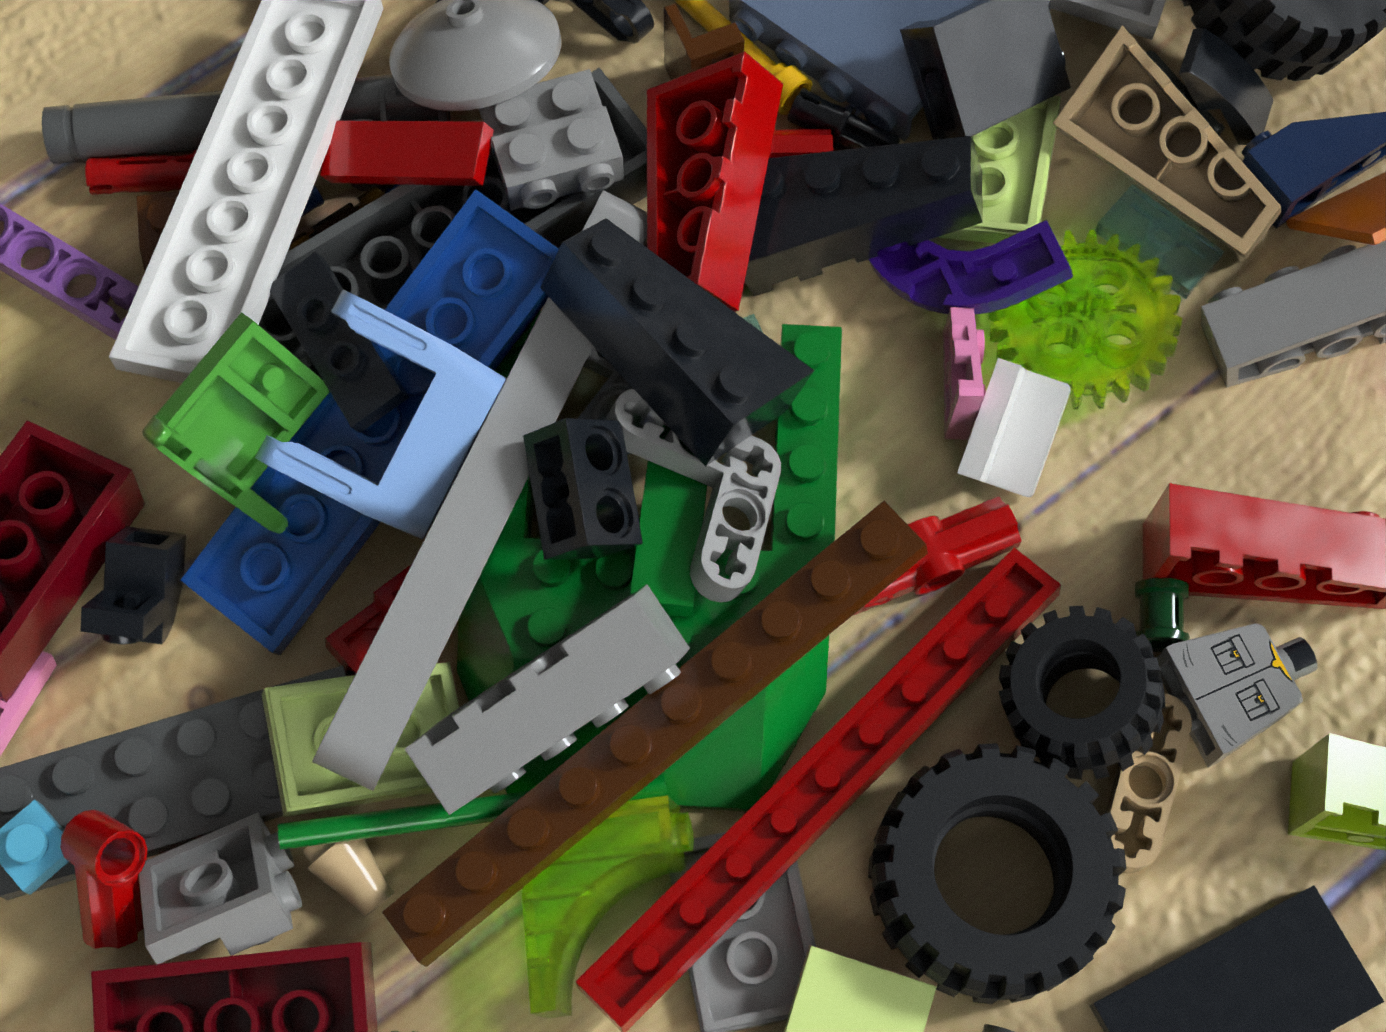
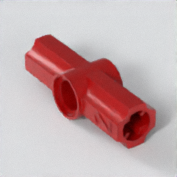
(953, 547)

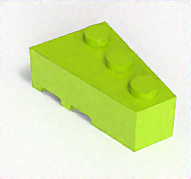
(1340, 793)

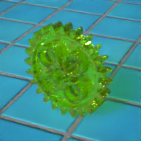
(1095, 362)

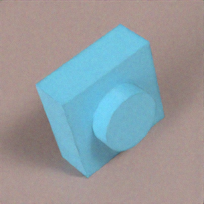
(31, 847)

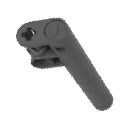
(181, 120)

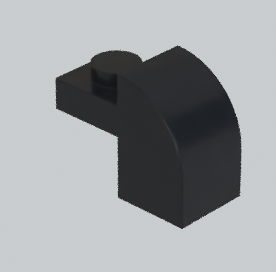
(139, 587)

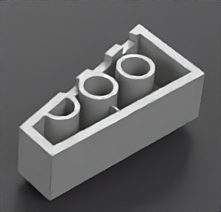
(549, 700)

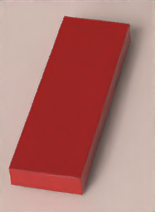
(408, 153)

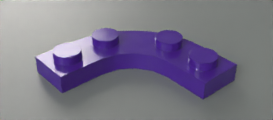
(978, 278)

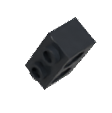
(582, 489)

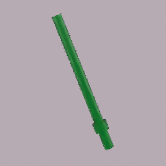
(411, 819)

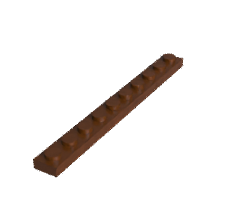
(653, 734)

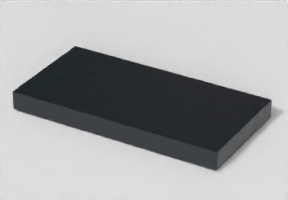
(1265, 975)

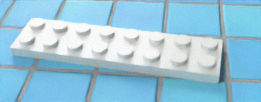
(246, 183)

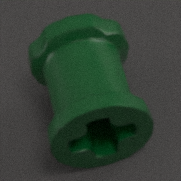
(1162, 611)

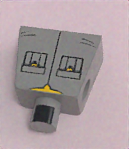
(1234, 685)

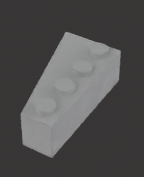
(1298, 313)

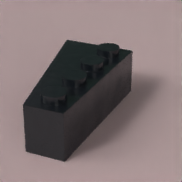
(859, 202)
(673, 341)

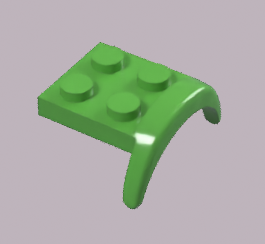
(227, 408)

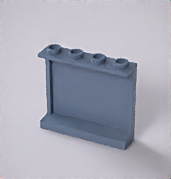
(848, 48)

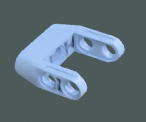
(433, 443)

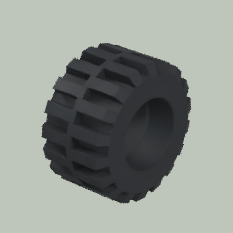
(1080, 644)

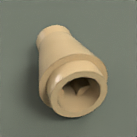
(350, 872)

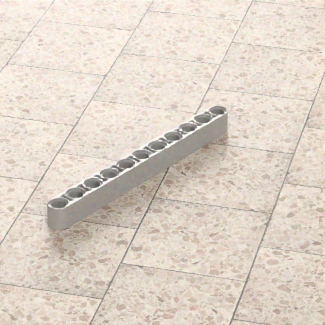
(460, 538)

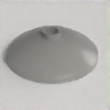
(474, 52)

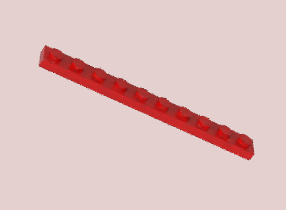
(815, 791)

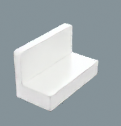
(1014, 428)

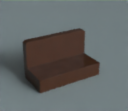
(689, 54)

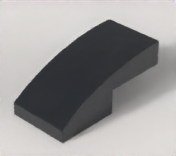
(1225, 81)

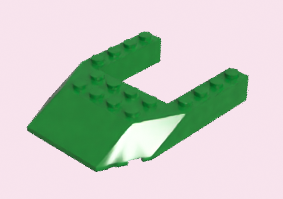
(534, 603)

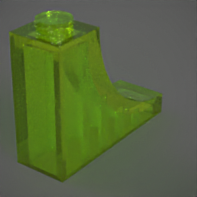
(582, 885)

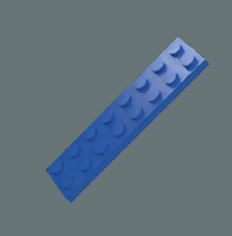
(469, 290)

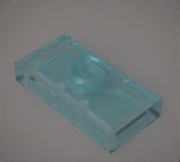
(1162, 235)

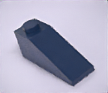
(1315, 158)

